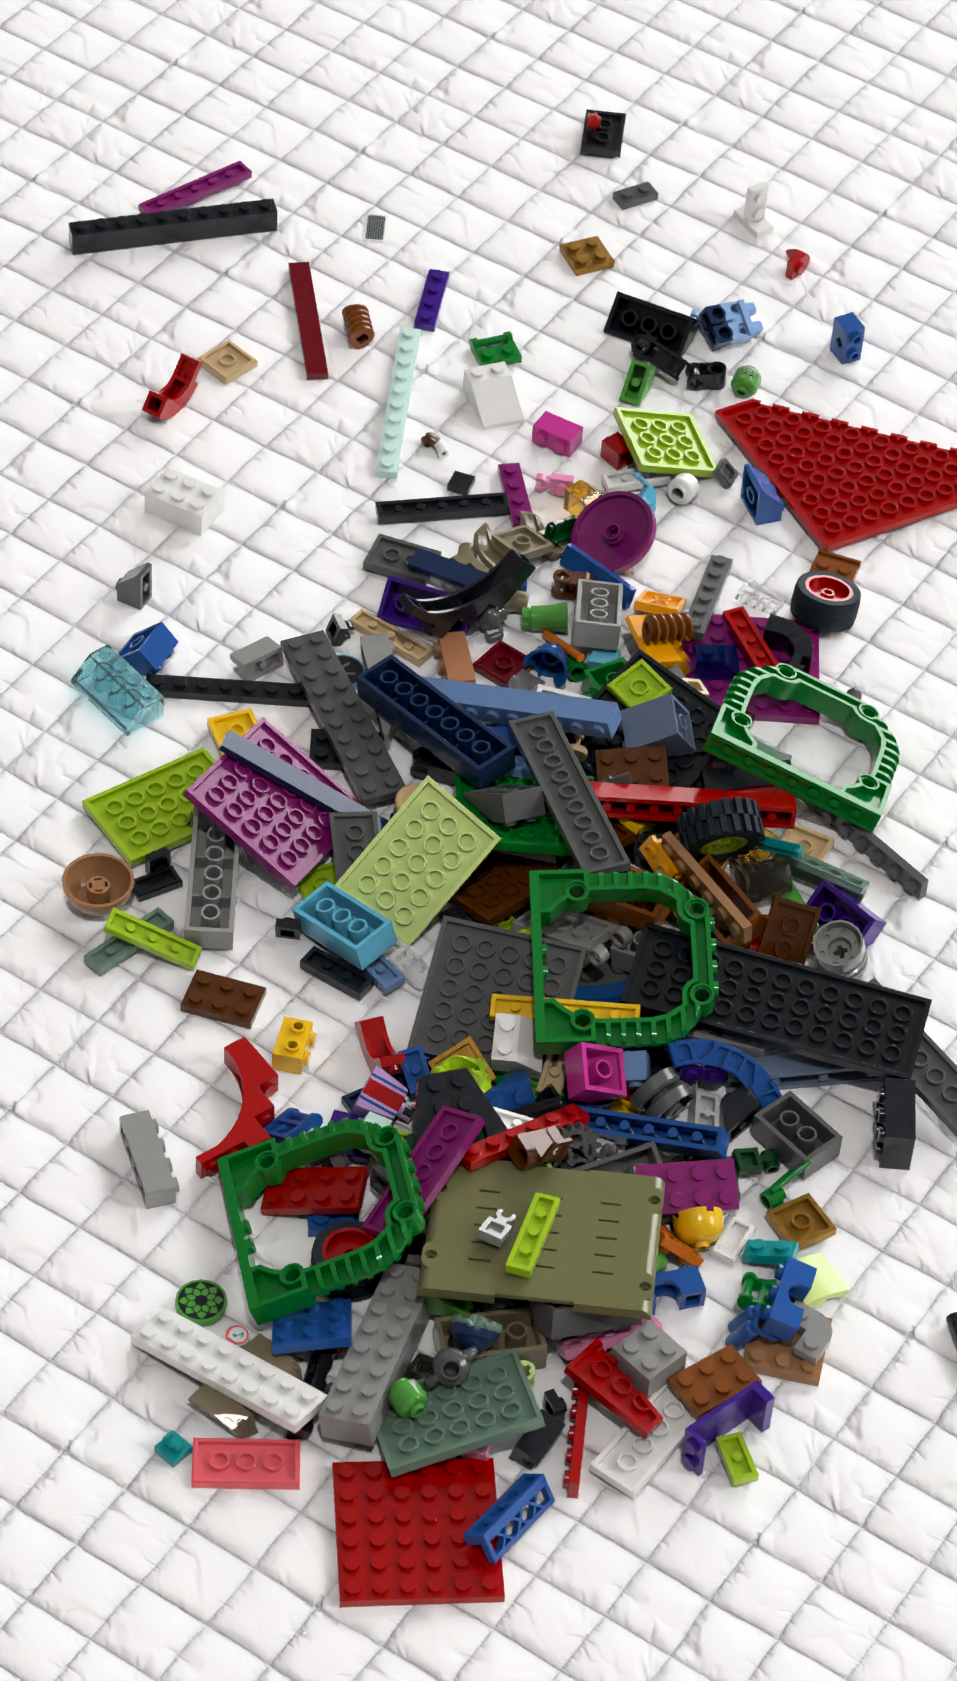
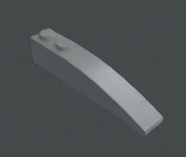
(373, 650)

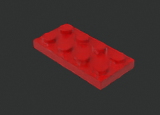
(317, 1192)

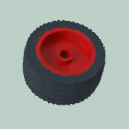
(825, 601)
(338, 1240)

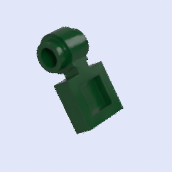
(750, 1162)

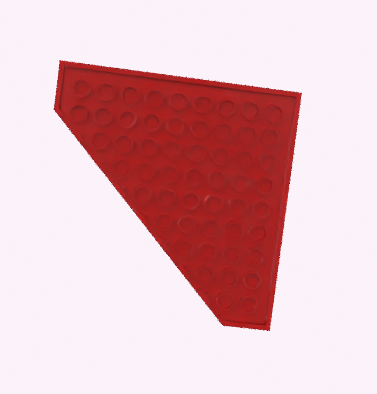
(843, 477)

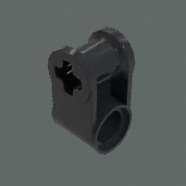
(708, 376)

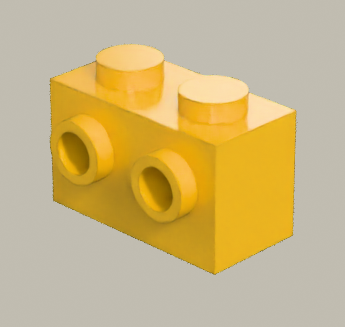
(293, 1045)

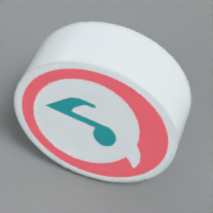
(237, 1335)

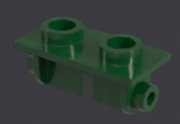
(559, 530)

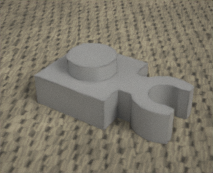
(496, 1229)

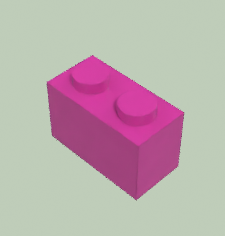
(557, 434)

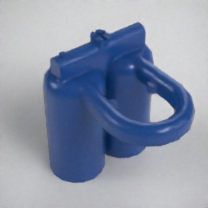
(745, 1327)

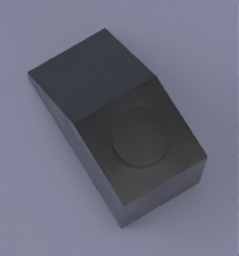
(737, 1112)

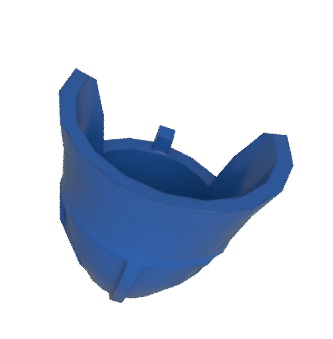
(549, 661)

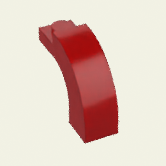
(177, 392)
(377, 1046)

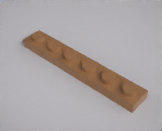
(709, 890)

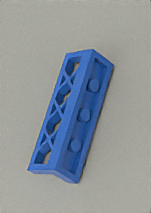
(510, 1508)

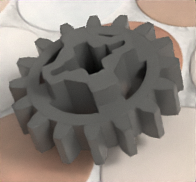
(582, 1138)

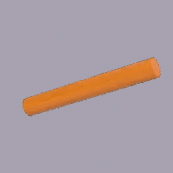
(568, 649)

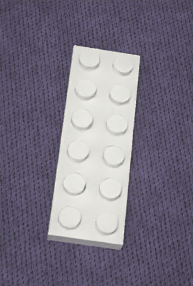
(632, 1460)

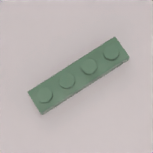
(116, 950)

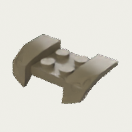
(522, 538)
(229, 1412)

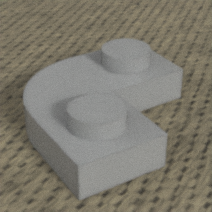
(816, 1334)

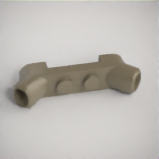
(468, 556)

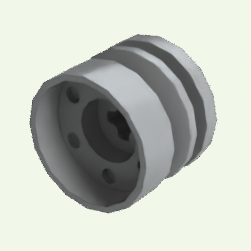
(840, 939)

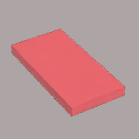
(246, 1463)

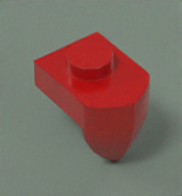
(797, 263)

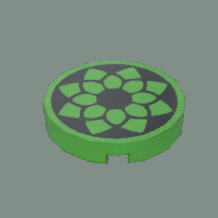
(201, 1302)

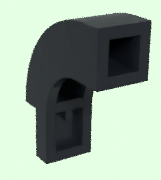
(790, 639)

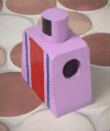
(383, 1096)

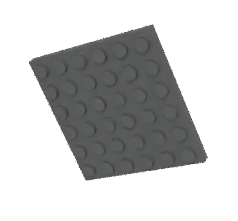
(472, 965)

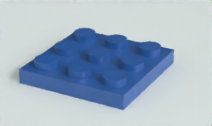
(314, 1328)

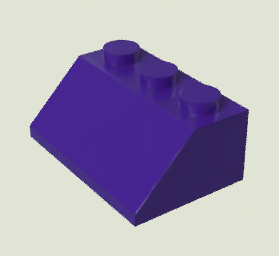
(840, 905)

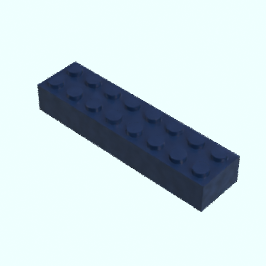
(436, 722)

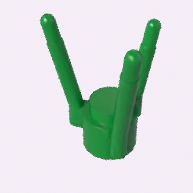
(775, 1194)

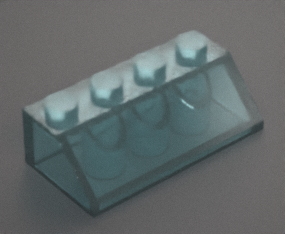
(118, 690)

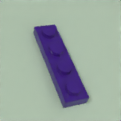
(431, 300)

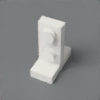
(753, 213)

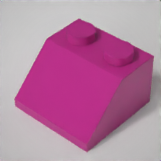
(595, 1072)

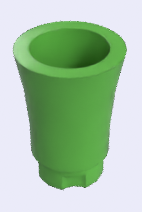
(546, 617)

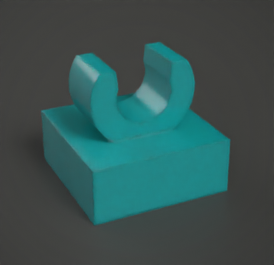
(173, 1448)

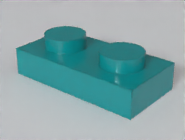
(769, 1252)

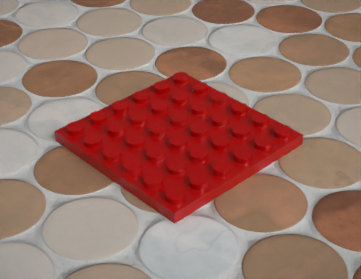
(405, 1534)

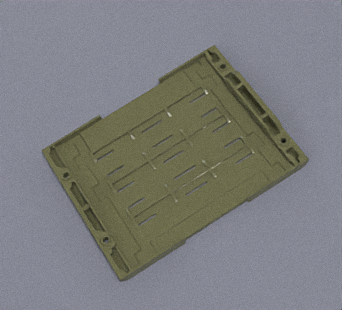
(594, 1257)

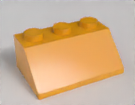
(665, 653)

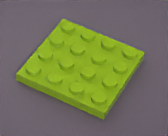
(664, 442)

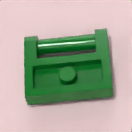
(508, 352)
(752, 1282)

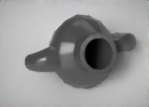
(490, 621)
(451, 1366)

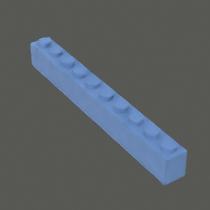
(504, 704)

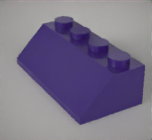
(391, 609)

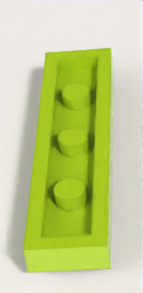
(152, 939)
(532, 1235)

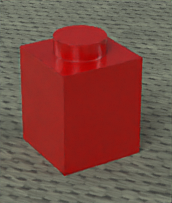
(615, 451)

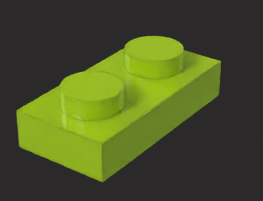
(736, 1459)

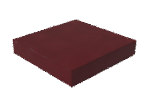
(500, 663)

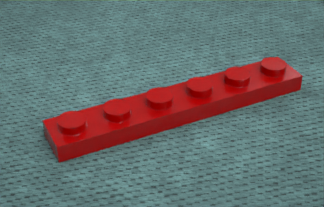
(493, 1147)
(576, 1435)

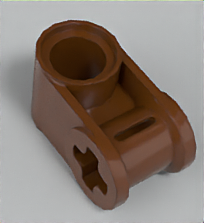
(568, 584)

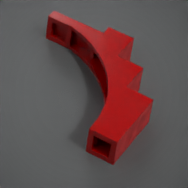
(256, 1083)

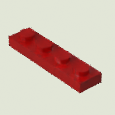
(748, 637)

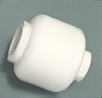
(683, 488)

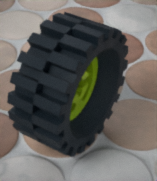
(721, 828)

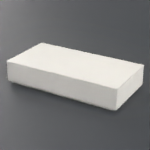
(732, 1242)

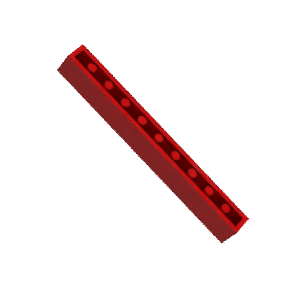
(667, 802)

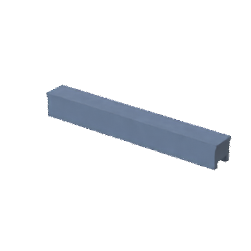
(798, 1071)

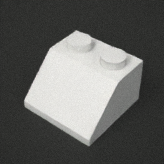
(515, 1045)

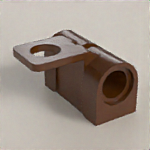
(538, 1147)

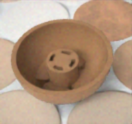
(98, 883)

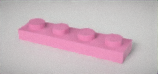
(572, 1347)

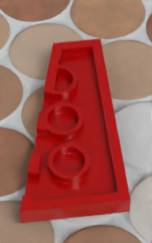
(605, 1381)

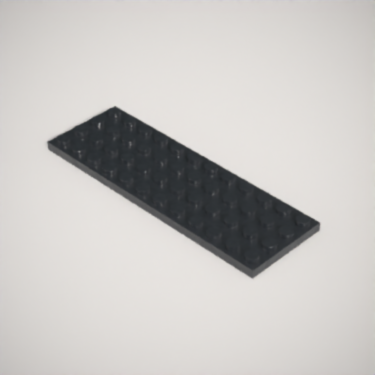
(785, 1004)

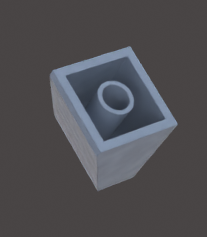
(659, 723)

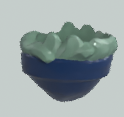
(475, 1331)

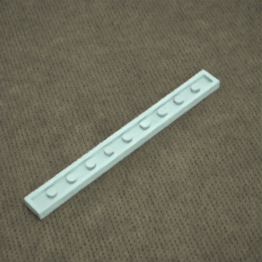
(398, 403)

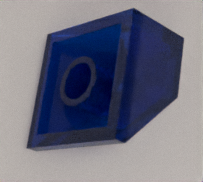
(715, 661)

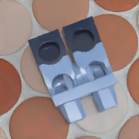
(729, 323)

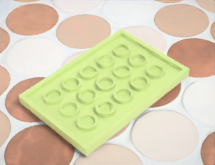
(419, 860)

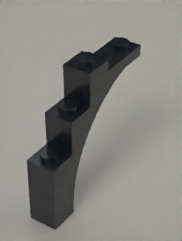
(468, 603)

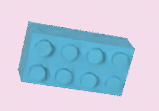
(345, 925)

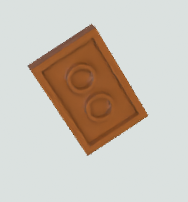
(712, 1381)

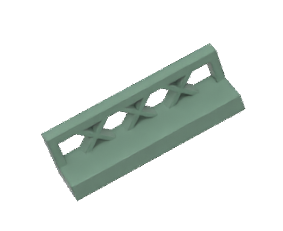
(814, 870)

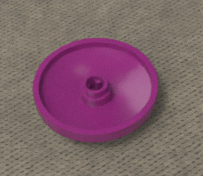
(615, 530)

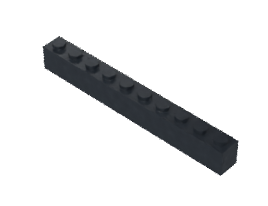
(172, 226)

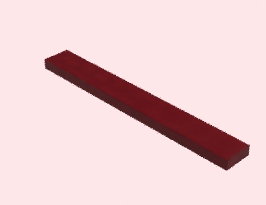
(308, 321)

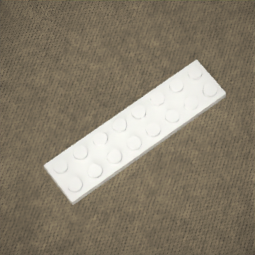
(229, 1369)

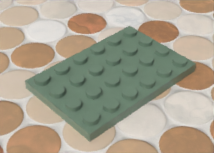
(462, 1418)

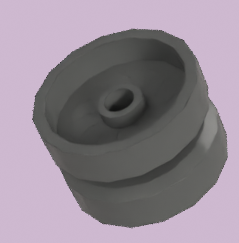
(662, 1095)

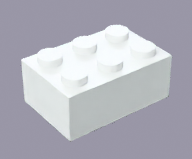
(184, 501)

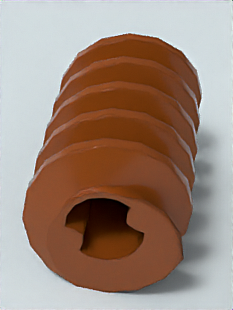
(358, 325)
(667, 627)

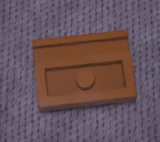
(836, 564)

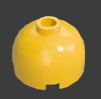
(699, 1227)

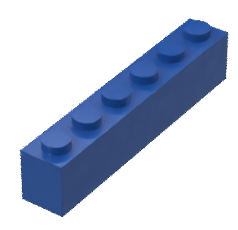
(668, 1134)

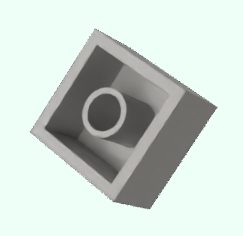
(649, 1357)

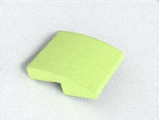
(826, 1283)

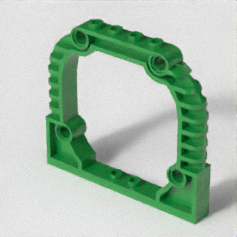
(732, 742)
(553, 895)
(294, 1288)

